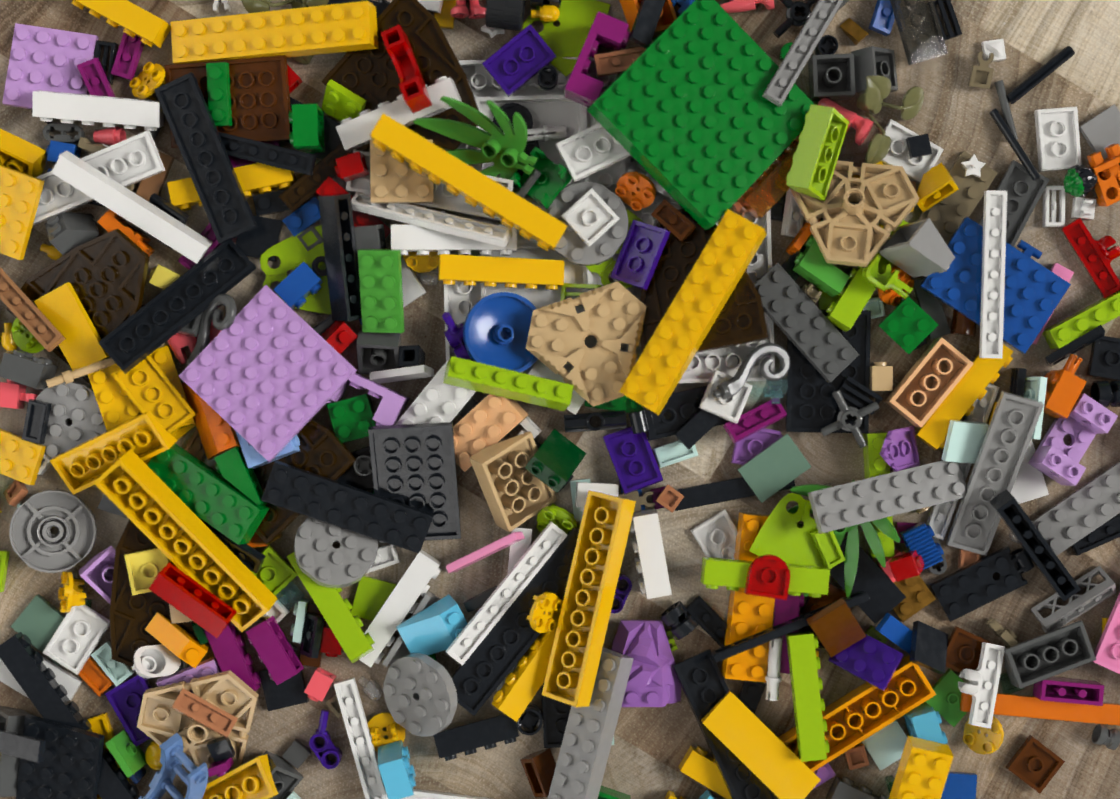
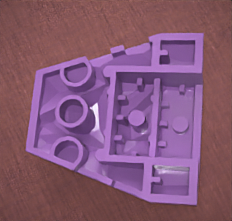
(652, 673)

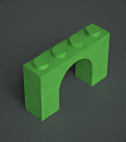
(814, 268)

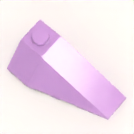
(99, 572)

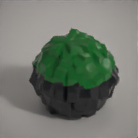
(1079, 180)

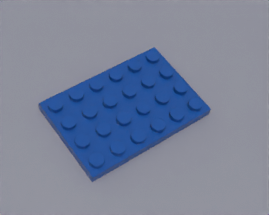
(1029, 287)

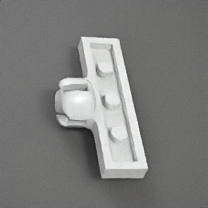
(983, 684)

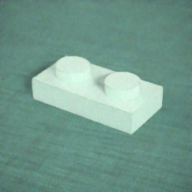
(300, 611)
(114, 670)

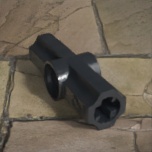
(581, 421)

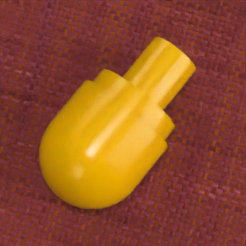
(547, 13)
(51, 251)
(7, 339)

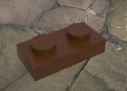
(673, 220)

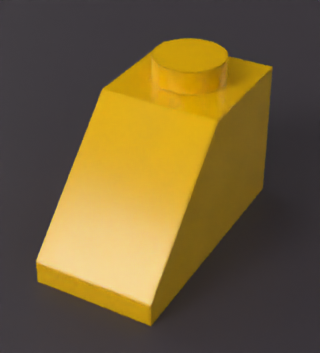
(935, 187)

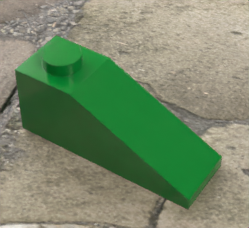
(235, 470)

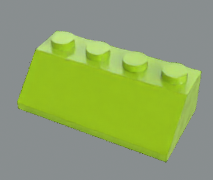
(817, 151)

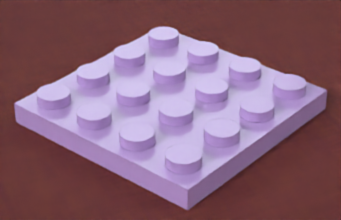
(45, 62)

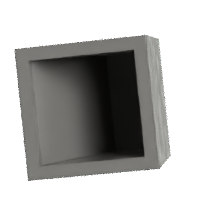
(918, 249)

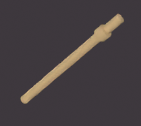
(68, 377)

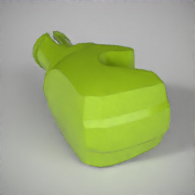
(886, 279)

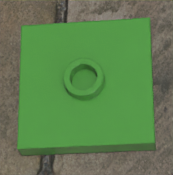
(948, 698)
(126, 754)

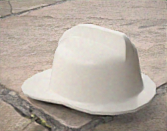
(155, 661)

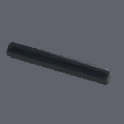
(1040, 74)

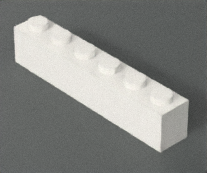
(97, 109)
(356, 132)
(423, 240)
(400, 603)

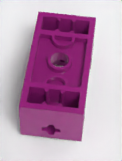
(604, 32)

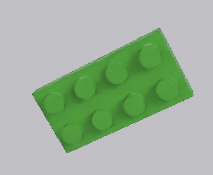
(381, 290)

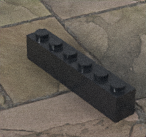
(340, 256)
(1034, 545)

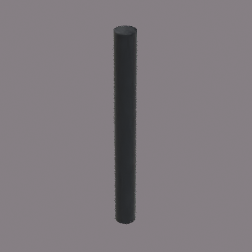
(1014, 144)

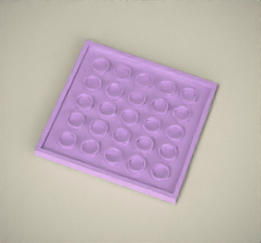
(267, 373)

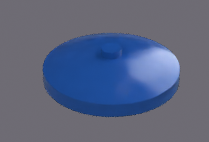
(499, 331)

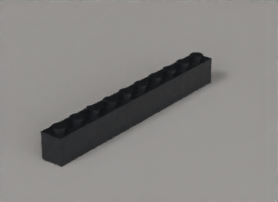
(53, 704)

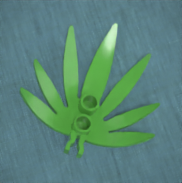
(498, 147)
(852, 542)

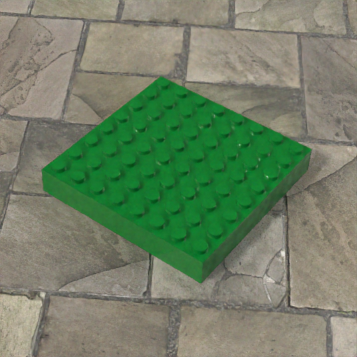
(698, 111)

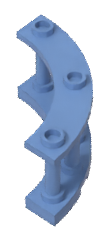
(171, 760)

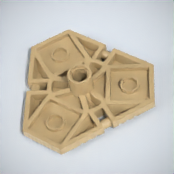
(852, 230)
(560, 333)
(220, 689)

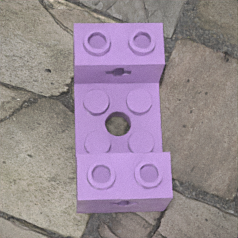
(391, 405)
(1083, 423)

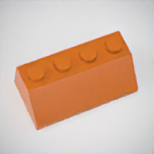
(213, 430)

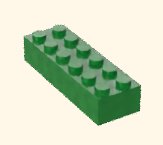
(208, 494)

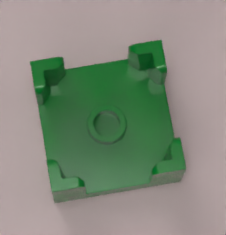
(550, 182)

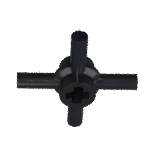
(792, 19)

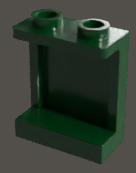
(555, 460)

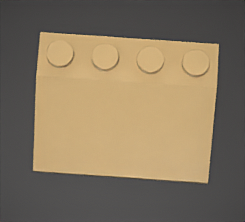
(508, 487)

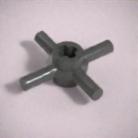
(857, 421)

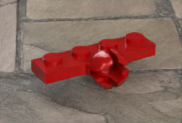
(331, 187)
(1094, 256)

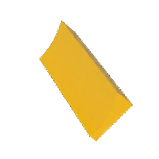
(91, 459)
(760, 749)
(248, 781)

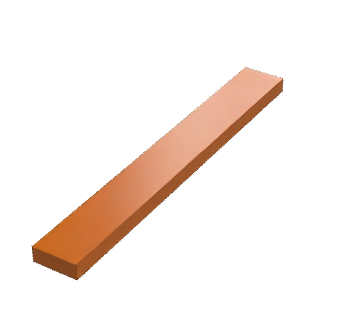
(1034, 708)

